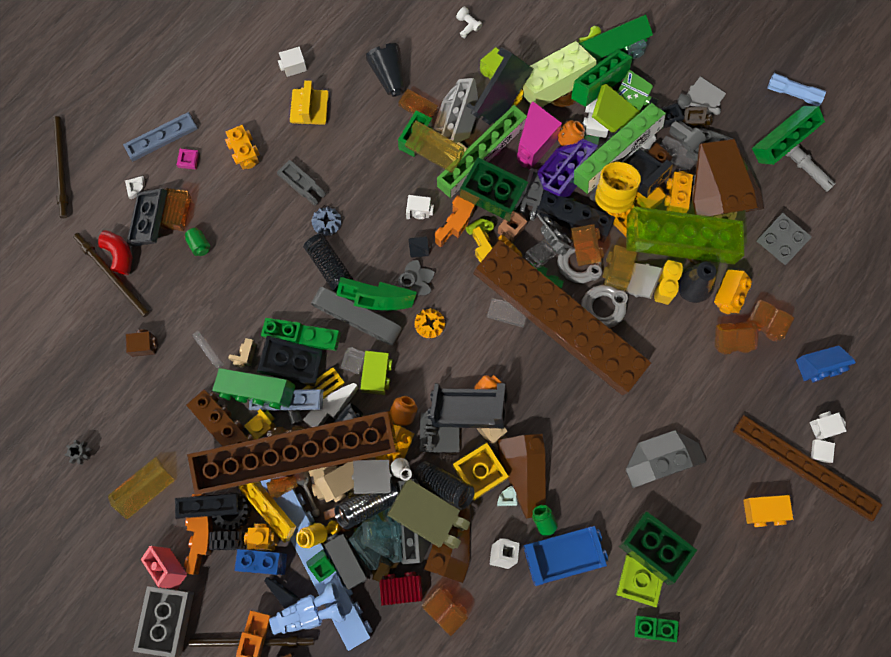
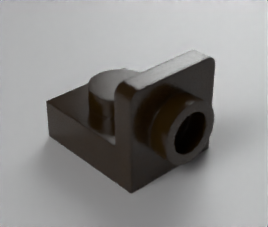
(698, 117)
(384, 568)

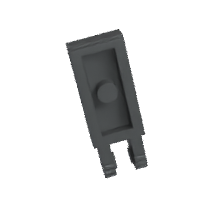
(300, 181)
(533, 194)

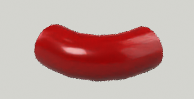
(119, 249)

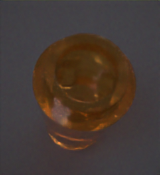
(281, 486)

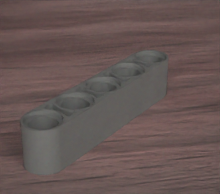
(356, 316)

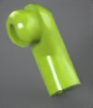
(595, 30)
(484, 224)

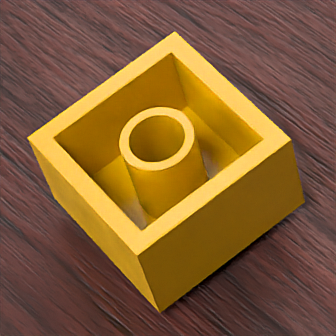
(480, 470)

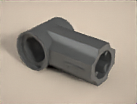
(687, 136)

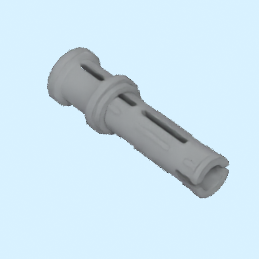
(804, 161)

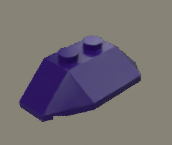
(558, 170)

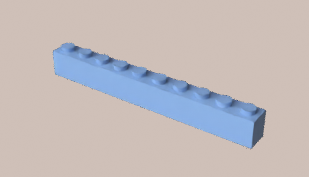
(353, 629)

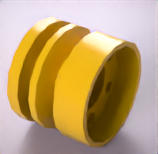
(617, 187)

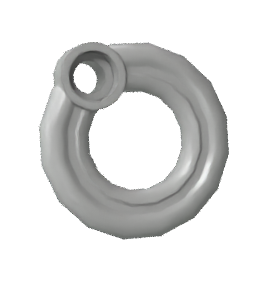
(577, 277)
(613, 293)

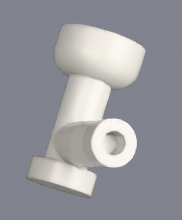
(463, 14)

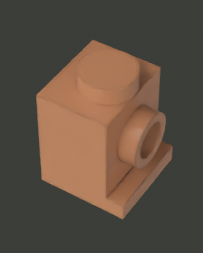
(506, 230)

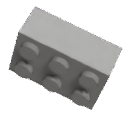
(163, 621)

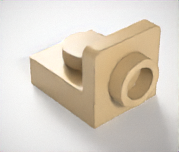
(247, 353)

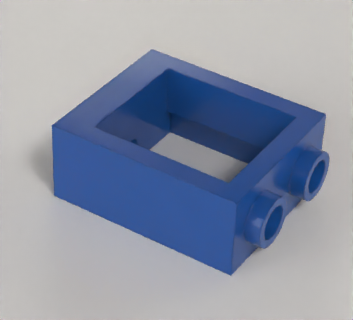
(260, 562)

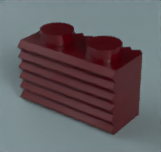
(401, 590)

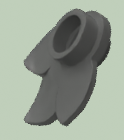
(418, 277)

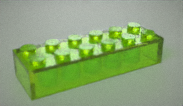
(684, 235)

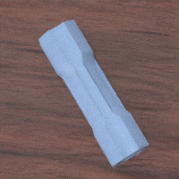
(808, 94)

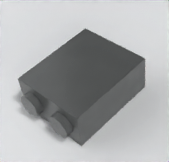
(346, 560)

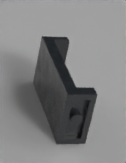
(502, 88)
(650, 170)
(468, 407)

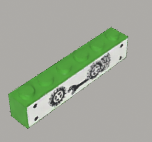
(620, 146)
(485, 148)

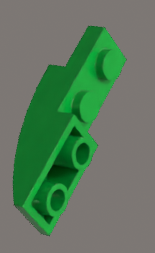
(377, 298)
(301, 334)

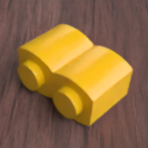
(668, 282)

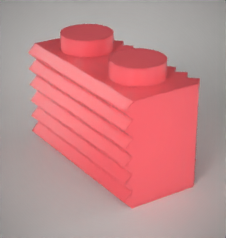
(163, 567)

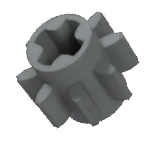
(84, 452)

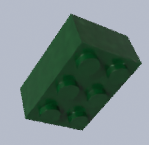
(493, 189)
(658, 548)

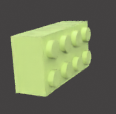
(556, 74)

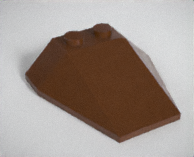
(724, 181)

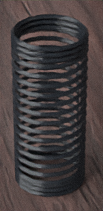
(312, 249)
(450, 485)
(349, 512)

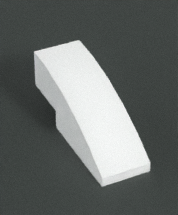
(332, 406)

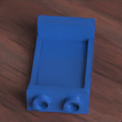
(565, 555)

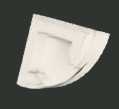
(135, 186)

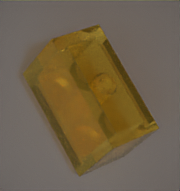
(619, 268)

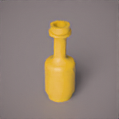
(316, 533)

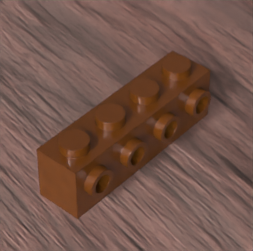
(217, 419)

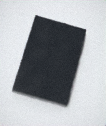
(146, 217)
(290, 361)

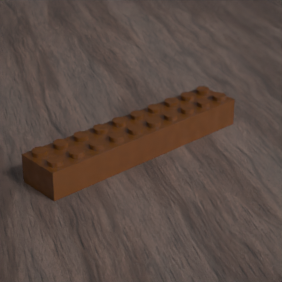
(562, 318)
(293, 452)

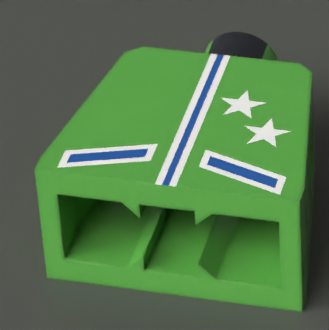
(636, 91)

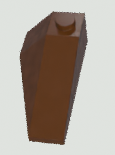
(525, 465)
(449, 561)

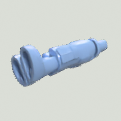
(305, 613)

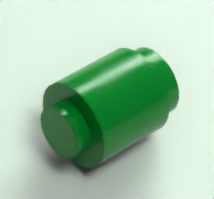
(197, 242)
(544, 520)

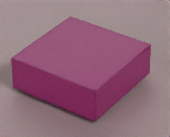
(187, 158)

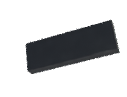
(206, 506)

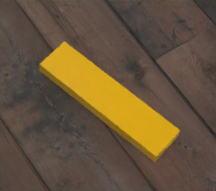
(269, 510)

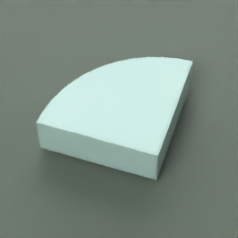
(507, 497)

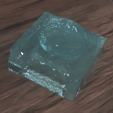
(637, 49)

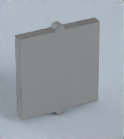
(705, 94)
(643, 280)
(371, 476)

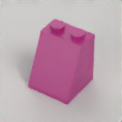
(538, 136)

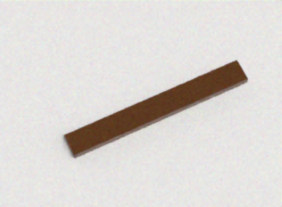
(807, 468)

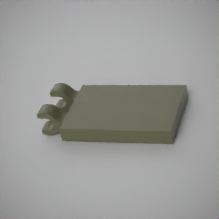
(427, 515)

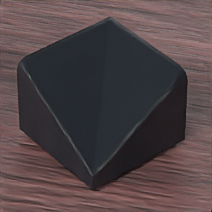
(418, 247)

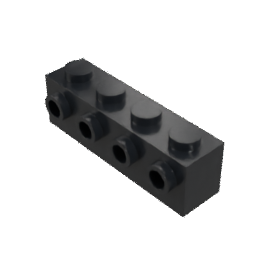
(571, 214)

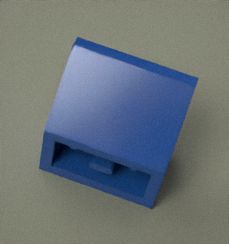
(824, 363)

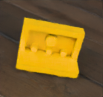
(309, 105)

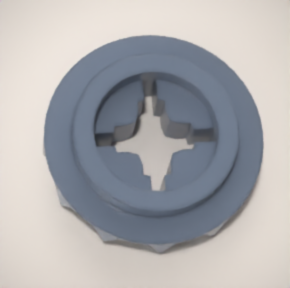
(332, 226)

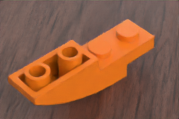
(456, 222)
(198, 542)
(253, 635)

